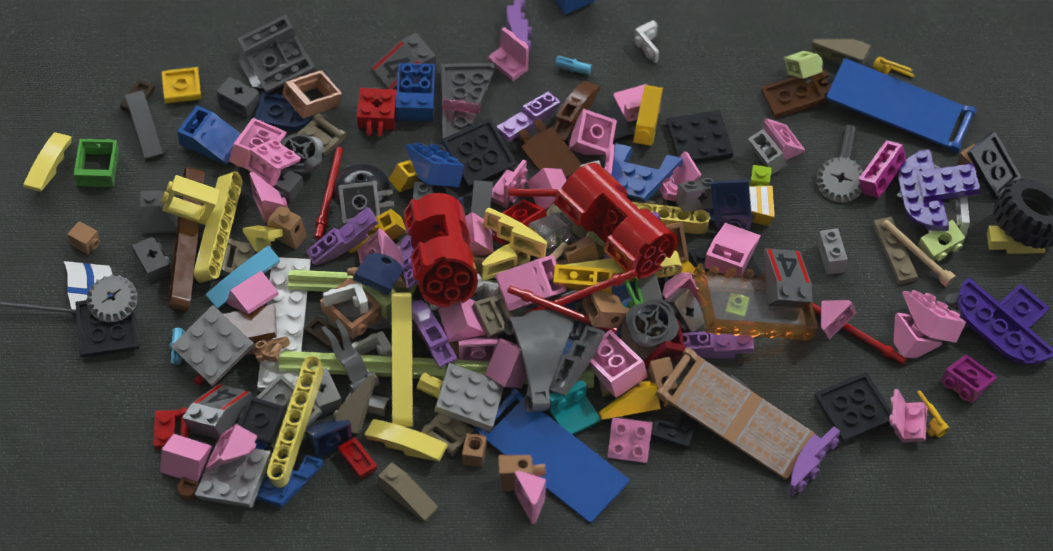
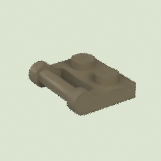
(328, 143)
(243, 252)
(490, 315)
(451, 428)

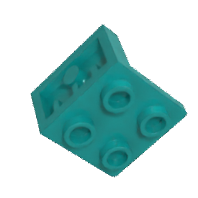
(574, 409)

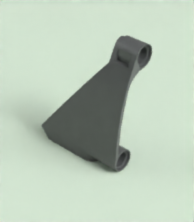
(541, 343)

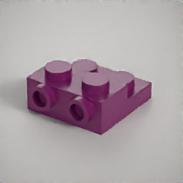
(968, 378)

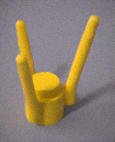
(884, 66)
(937, 425)

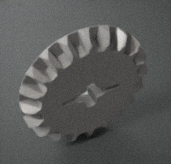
(829, 184)
(110, 310)

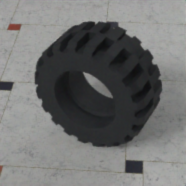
(1026, 213)

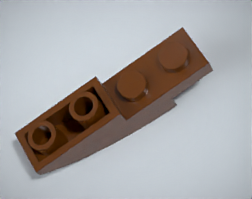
(579, 99)

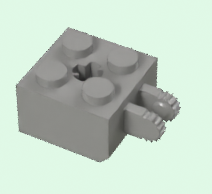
(367, 191)

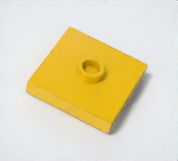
(181, 85)

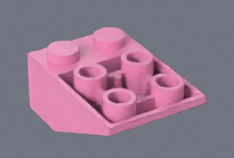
(731, 249)
(532, 276)
(933, 316)

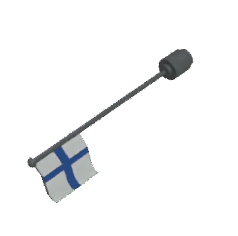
(80, 279)

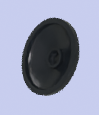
(362, 173)

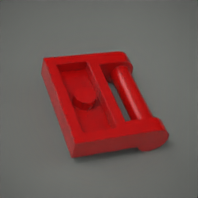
(165, 426)

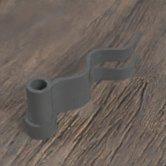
(349, 358)

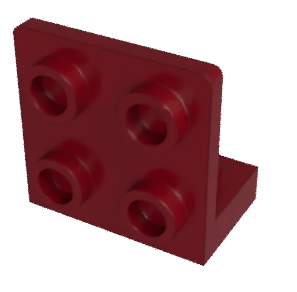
(671, 349)

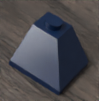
(328, 436)

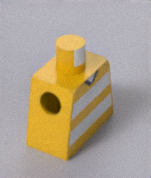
(762, 204)

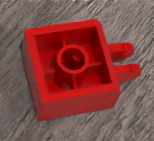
(376, 110)
(523, 212)

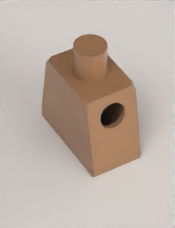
(292, 226)
(580, 251)
(604, 309)
(658, 373)
(512, 463)

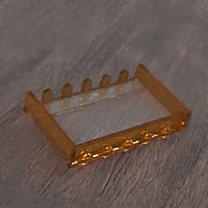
(740, 307)

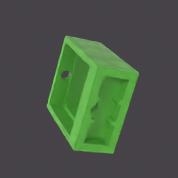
(96, 177)

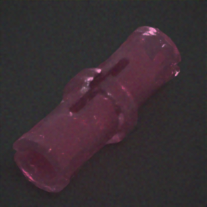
(461, 106)

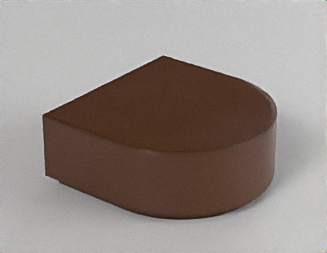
(187, 488)

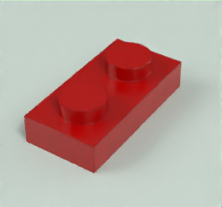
(357, 458)

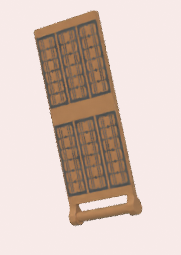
(737, 414)

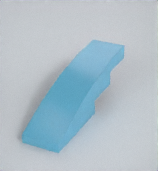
(259, 262)

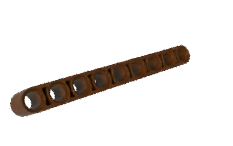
(184, 253)

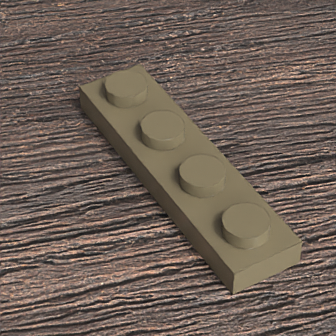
(895, 253)

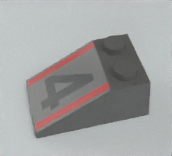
(408, 50)
(786, 279)
(216, 411)

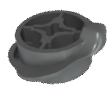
(302, 146)
(658, 306)

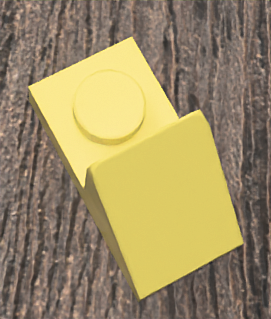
(261, 236)

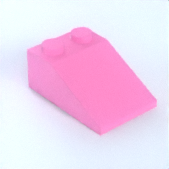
(252, 136)
(617, 365)

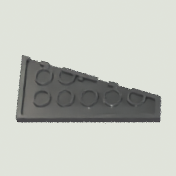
(465, 83)

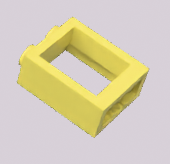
(191, 190)

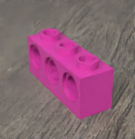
(882, 169)

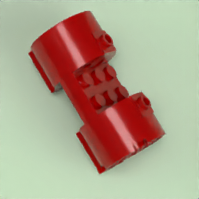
(601, 205)
(441, 249)

